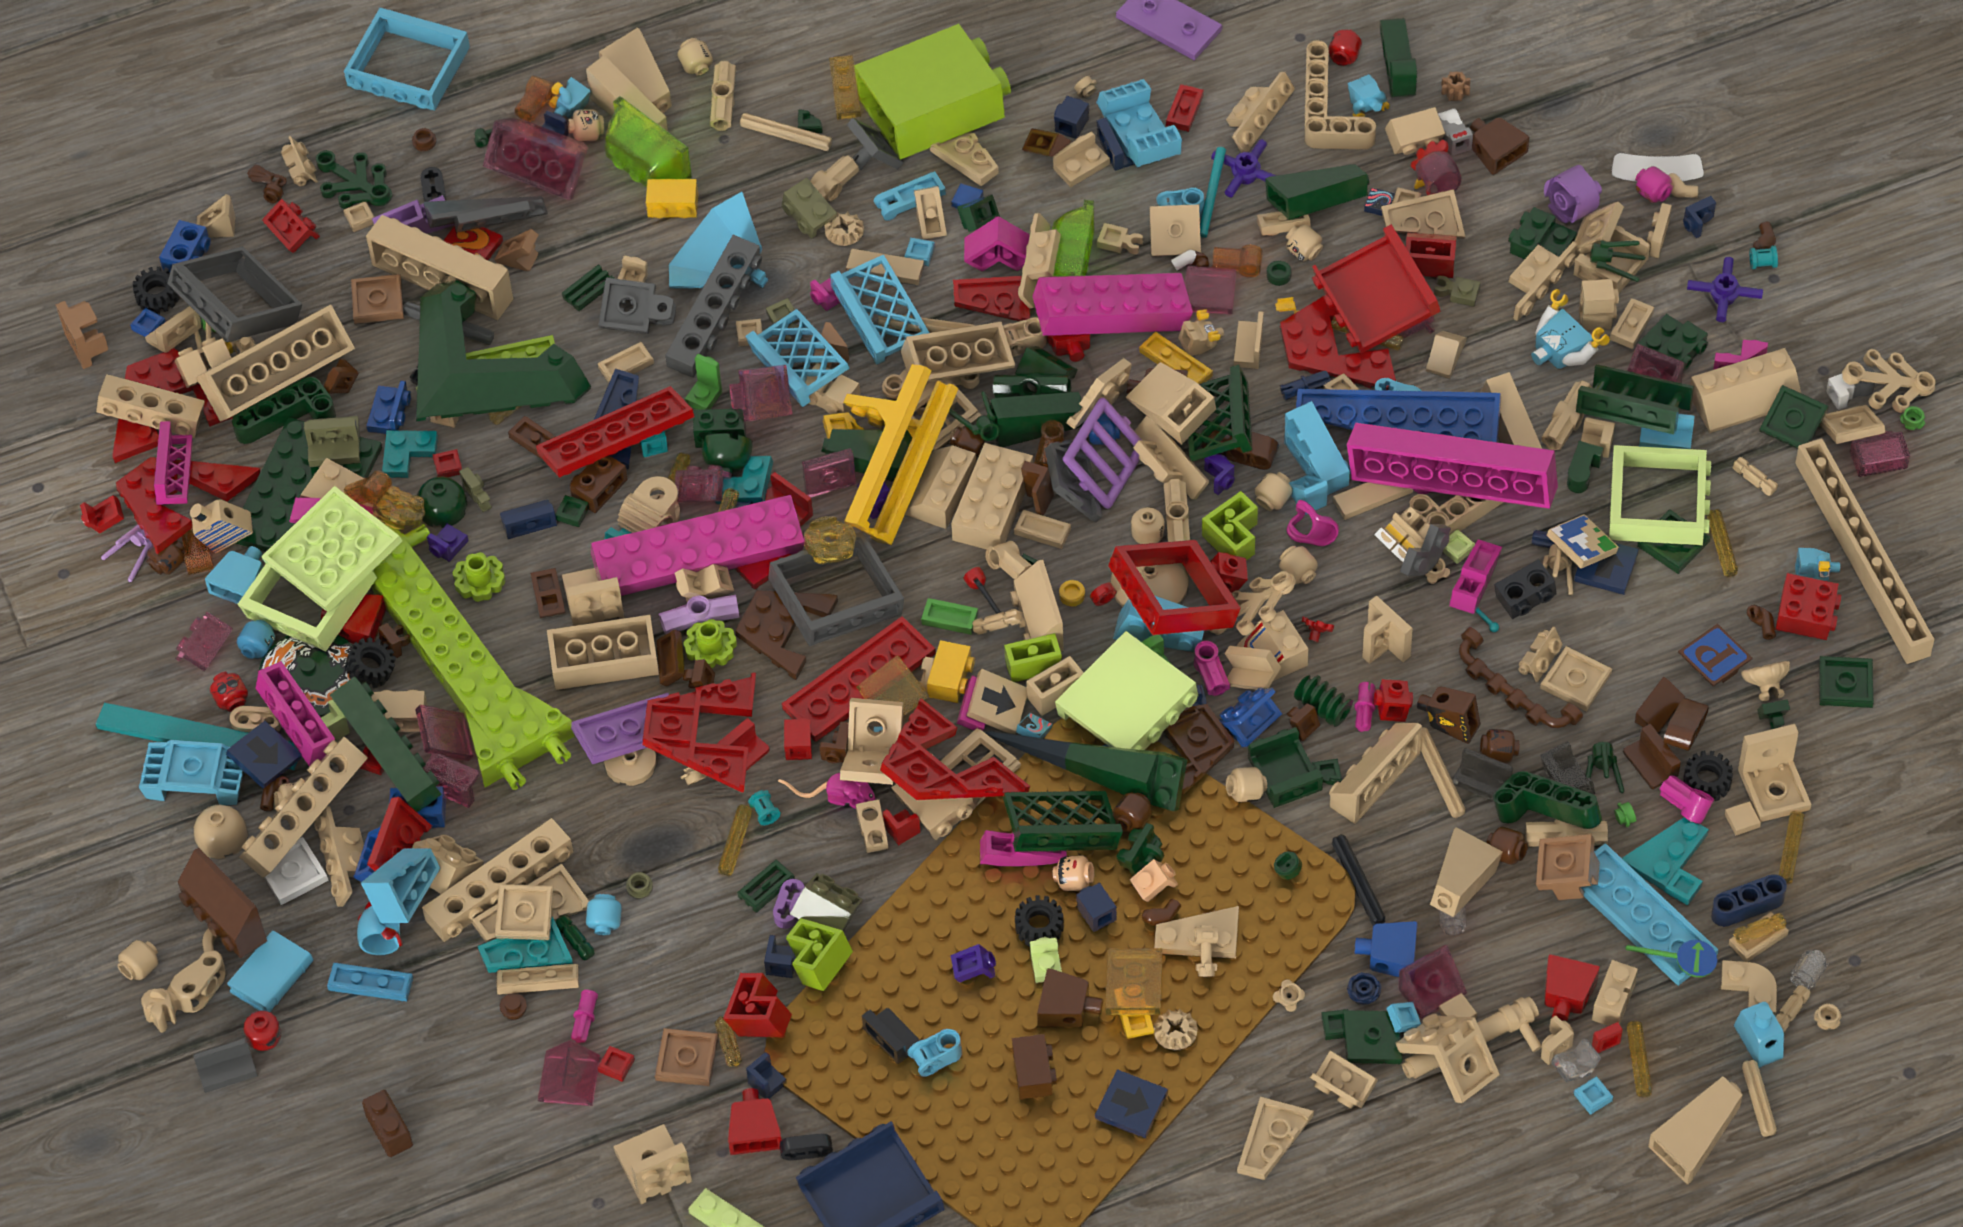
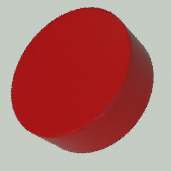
(1103, 594)

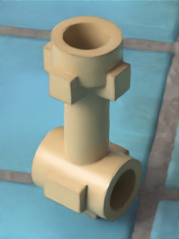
(1206, 936)

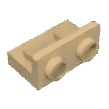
(1080, 160)

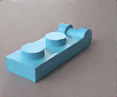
(904, 195)

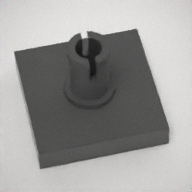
(873, 146)

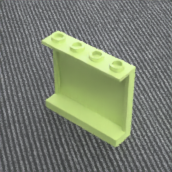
(1128, 695)

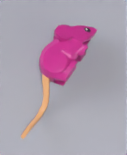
(840, 791)

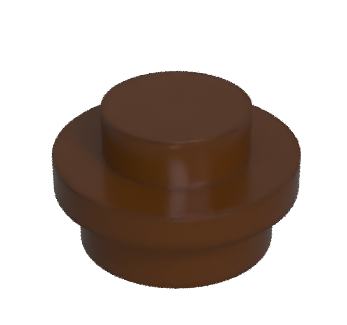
(424, 139)
(513, 1006)

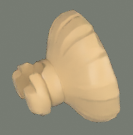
(1767, 677)

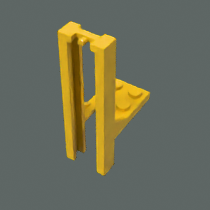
(897, 419)

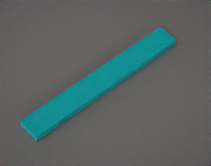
(164, 727)

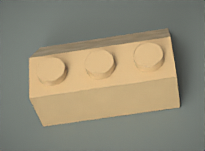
(942, 485)
(1037, 604)

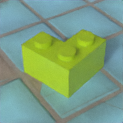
(1229, 526)
(818, 952)

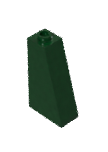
(1316, 189)
(1023, 416)
(863, 446)

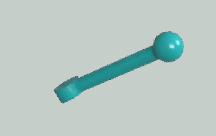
(1493, 626)

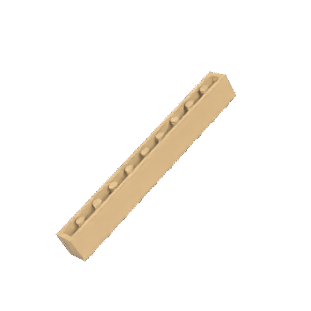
(1864, 551)

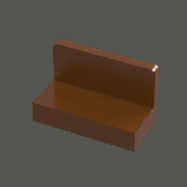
(1038, 485)
(1652, 758)

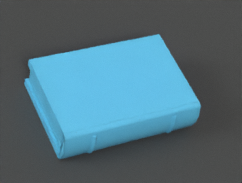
(270, 972)

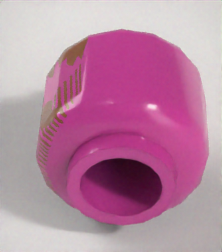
(1653, 184)

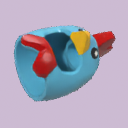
(377, 937)

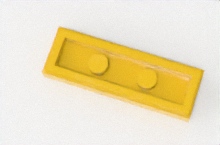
(1162, 350)

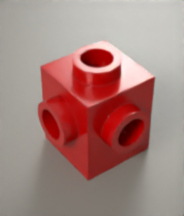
(1231, 570)
(1393, 700)

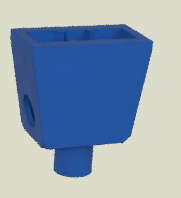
(1390, 947)

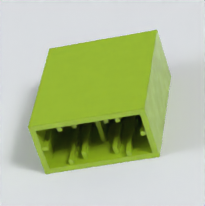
(931, 90)

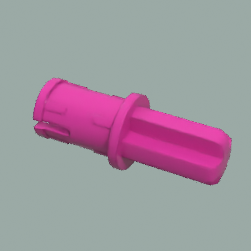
(1364, 706)
(584, 1016)

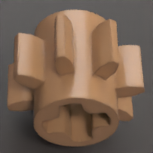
(1455, 86)

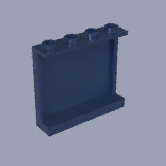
(870, 1185)

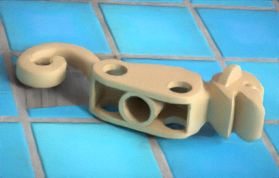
(191, 983)

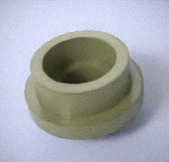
(639, 879)

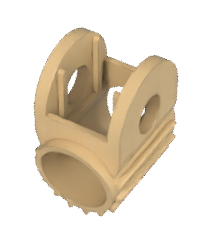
(645, 511)

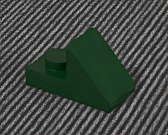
(978, 212)

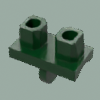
(1144, 849)

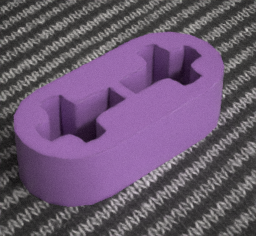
(784, 902)

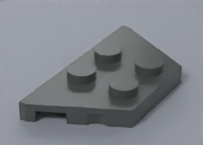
(1067, 484)

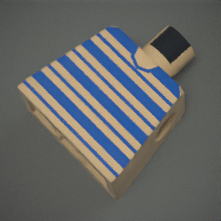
(220, 524)

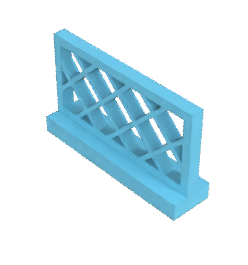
(858, 313)
(770, 352)

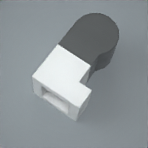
(1841, 392)

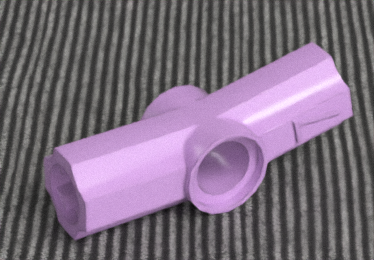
(686, 616)

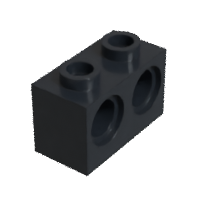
(1521, 585)

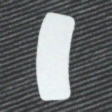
(1628, 166)

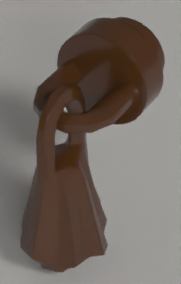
(272, 191)

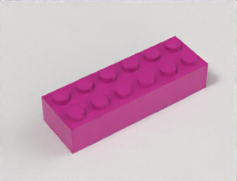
(1111, 303)

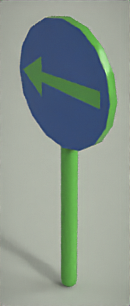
(1693, 957)

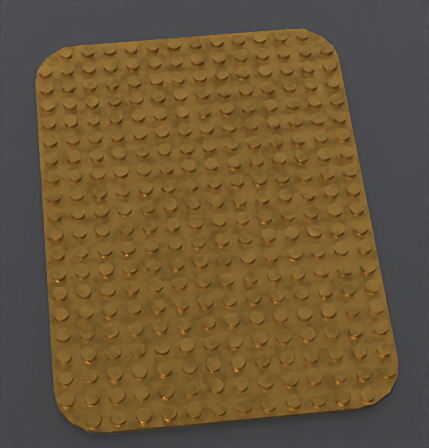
(965, 1125)

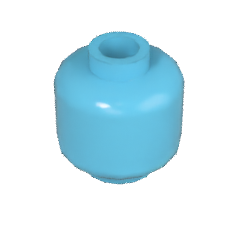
(603, 914)

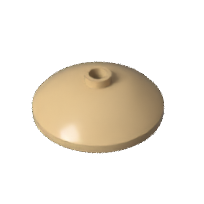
(1166, 582)

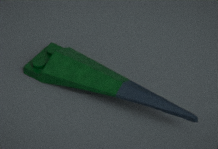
(1120, 769)

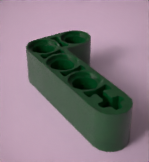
(1397, 55)
(272, 412)
(1535, 793)

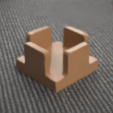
(73, 321)
(1567, 865)

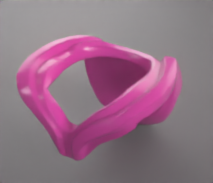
(1323, 529)

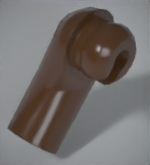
(1767, 237)
(1764, 619)
(1161, 915)

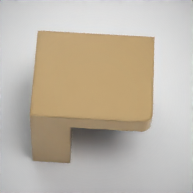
(1599, 434)

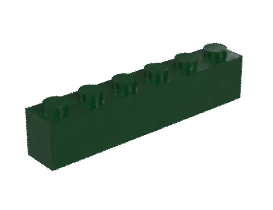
(385, 744)

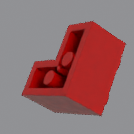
(756, 1008)

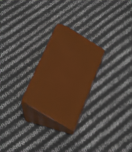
(1045, 142)
(1659, 705)

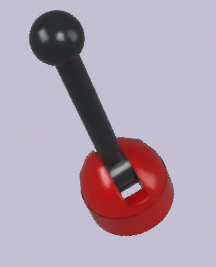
(976, 579)

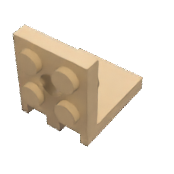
(592, 599)
(868, 747)
(1768, 764)
(1452, 1042)
(658, 1172)

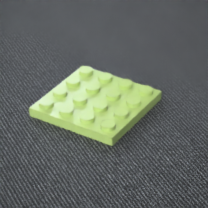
(331, 549)

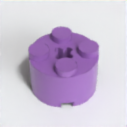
(1572, 194)

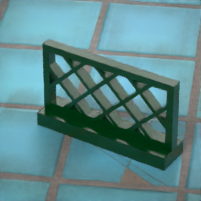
(1237, 410)
(1063, 835)

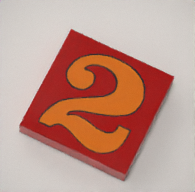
(476, 241)

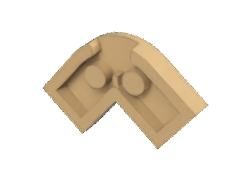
(1750, 978)

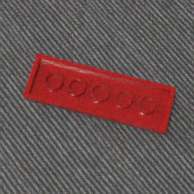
(615, 431)
(829, 695)

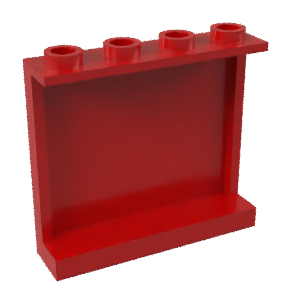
(1376, 292)

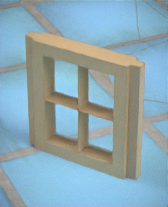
(947, 433)
(971, 742)

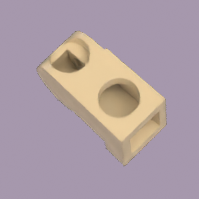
(872, 826)

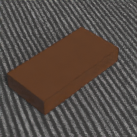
(670, 657)

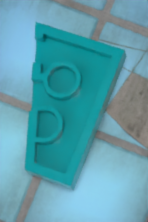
(1667, 852)

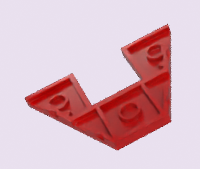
(1313, 348)
(162, 373)
(163, 524)
(673, 727)
(927, 777)

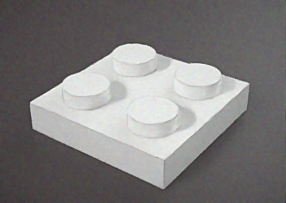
(296, 873)

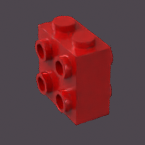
(1808, 607)

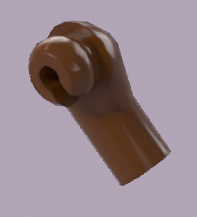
(267, 799)

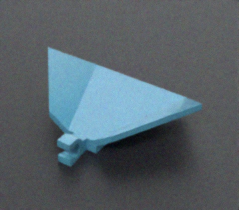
(705, 246)

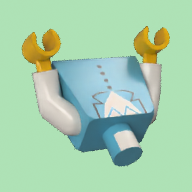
(1563, 338)

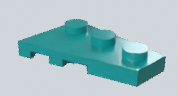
(525, 953)

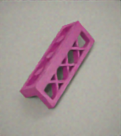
(166, 468)

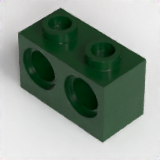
(718, 422)

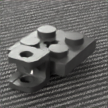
(646, 306)

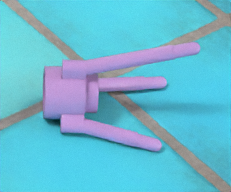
(138, 537)

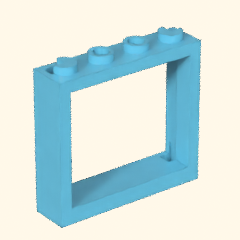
(415, 29)

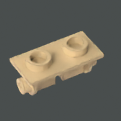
(304, 168)
(1546, 647)

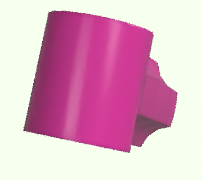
(1210, 669)
(1692, 802)

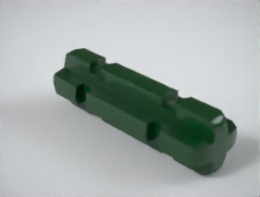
(575, 937)

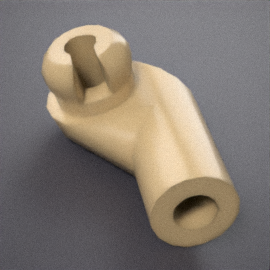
(1681, 189)

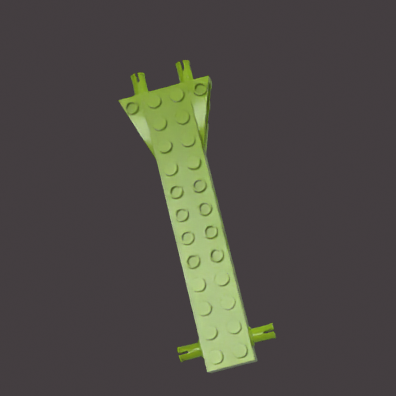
(504, 721)

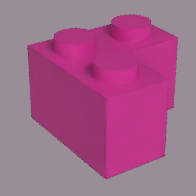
(995, 243)

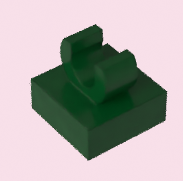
(1774, 712)

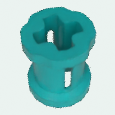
(1763, 257)
(766, 802)

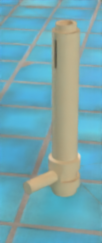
(1505, 1020)

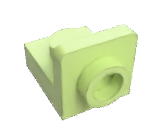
(1043, 956)

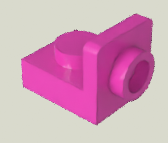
(823, 294)

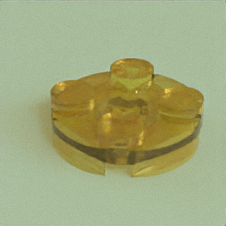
(410, 509)
(826, 551)

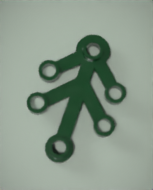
(376, 194)

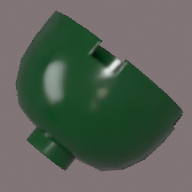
(726, 451)
(443, 501)

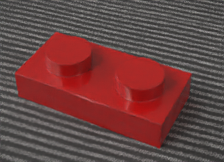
(1185, 107)

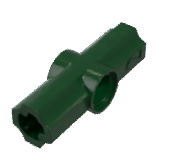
(1017, 384)

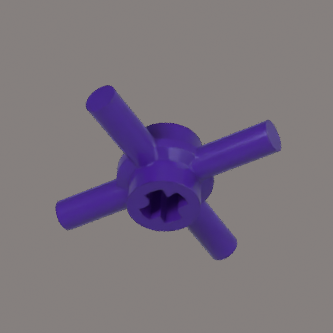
(1245, 167)
(1725, 289)

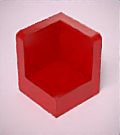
(797, 739)
(901, 825)

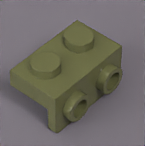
(807, 207)

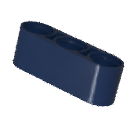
(1756, 891)

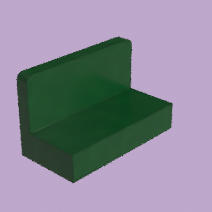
(1044, 363)

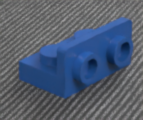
(389, 408)

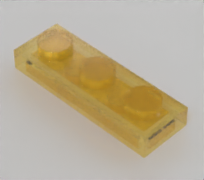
(844, 87)

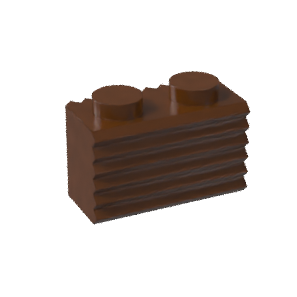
(387, 1123)

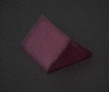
(1656, 364)
(1431, 981)
(569, 1075)

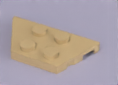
(1106, 386)

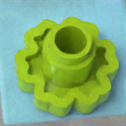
(479, 577)
(710, 642)

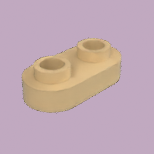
(254, 716)

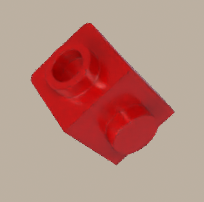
(103, 514)

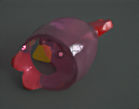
(1436, 168)

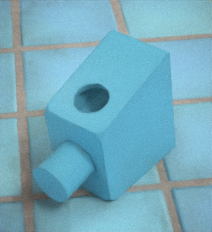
(234, 574)
(1759, 1028)

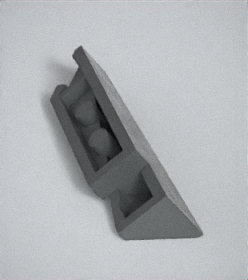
(482, 212)

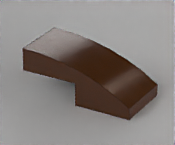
(547, 593)

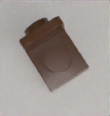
(341, 378)
(837, 750)

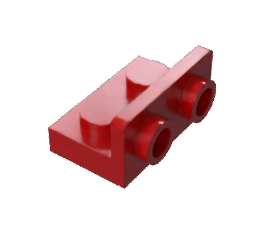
(289, 225)

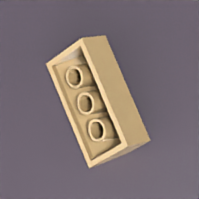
(959, 351)
(1742, 389)
(1376, 770)

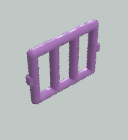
(1080, 442)

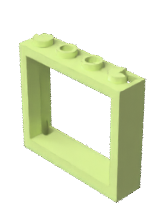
(1659, 530)
(319, 636)

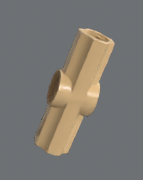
(722, 96)
(830, 182)
(1564, 420)
(1176, 505)
(1539, 830)

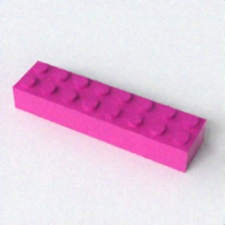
(1452, 465)
(721, 538)

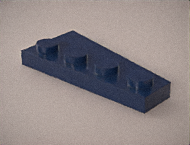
(619, 393)

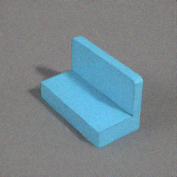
(1680, 440)

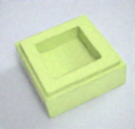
(1458, 546)

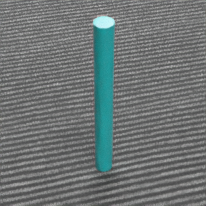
(1212, 191)

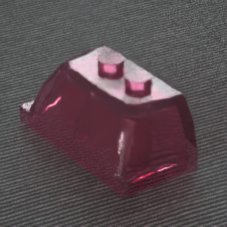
(535, 156)

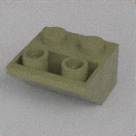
(826, 903)

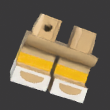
(1402, 533)

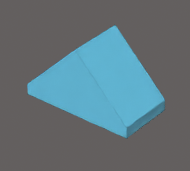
(1311, 490)

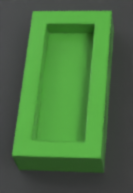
(949, 616)

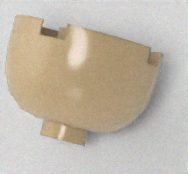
(220, 831)

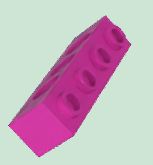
(294, 712)

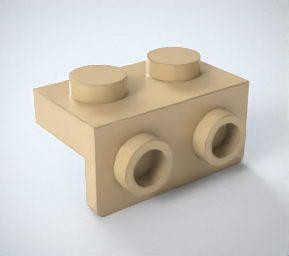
(1345, 1080)

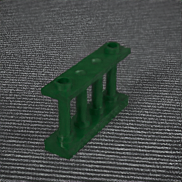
(1634, 399)

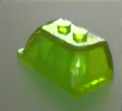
(644, 147)
(1076, 240)

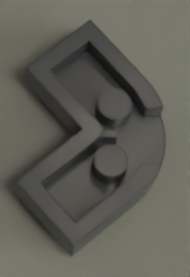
(1422, 560)

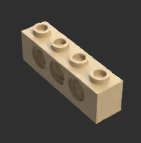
(149, 405)

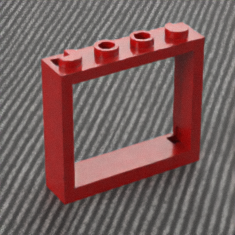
(1222, 606)

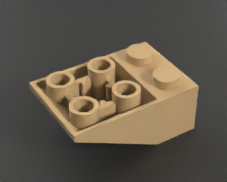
(1172, 401)

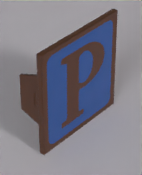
(1715, 655)

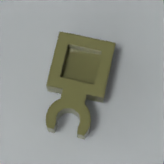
(1461, 291)
(780, 310)
(473, 485)

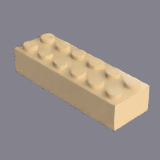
(432, 261)
(275, 363)

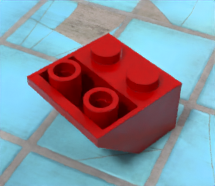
(1432, 253)

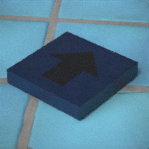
(1610, 573)
(263, 754)
(1131, 1103)

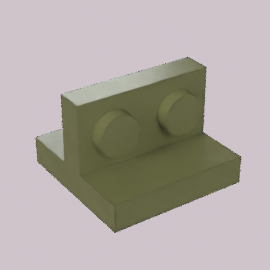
(333, 439)

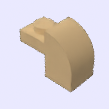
(709, 582)

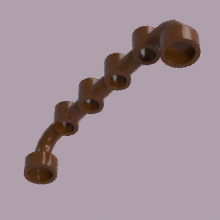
(1535, 712)

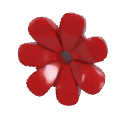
(1317, 628)

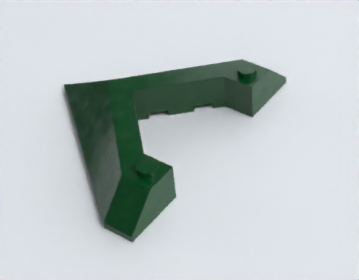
(460, 386)

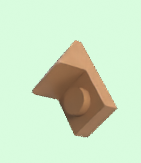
(518, 251)
(835, 340)

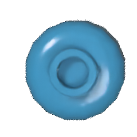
(255, 639)

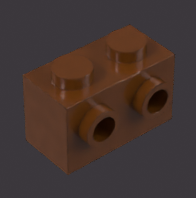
(599, 482)
(1032, 1066)

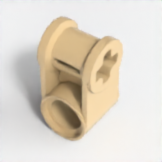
(1024, 335)

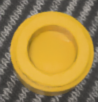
(1072, 593)

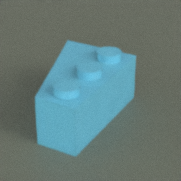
(1314, 447)
(1130, 621)
(401, 884)

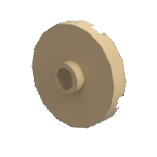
(632, 771)

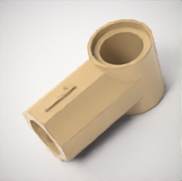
(1008, 558)

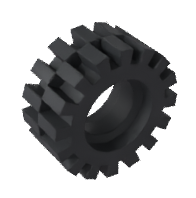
(150, 280)
(376, 652)
(1709, 763)
(1035, 908)

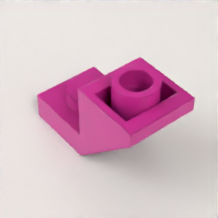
(1749, 350)

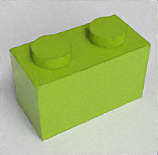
(1031, 656)

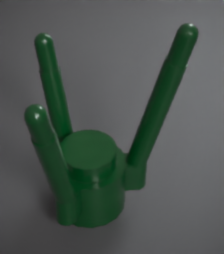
(1602, 253)
(985, 425)
(1603, 759)

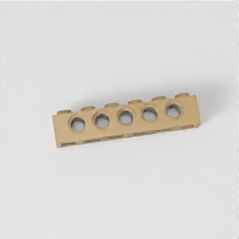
(348, 760)
(502, 867)

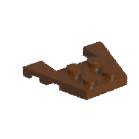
(769, 625)
(1200, 740)

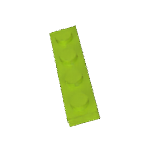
(523, 349)

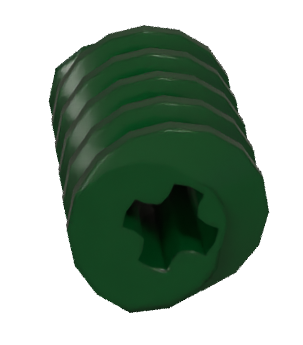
(1324, 701)

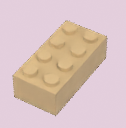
(991, 498)
(602, 652)

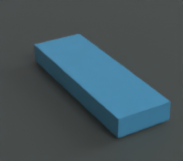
(370, 982)

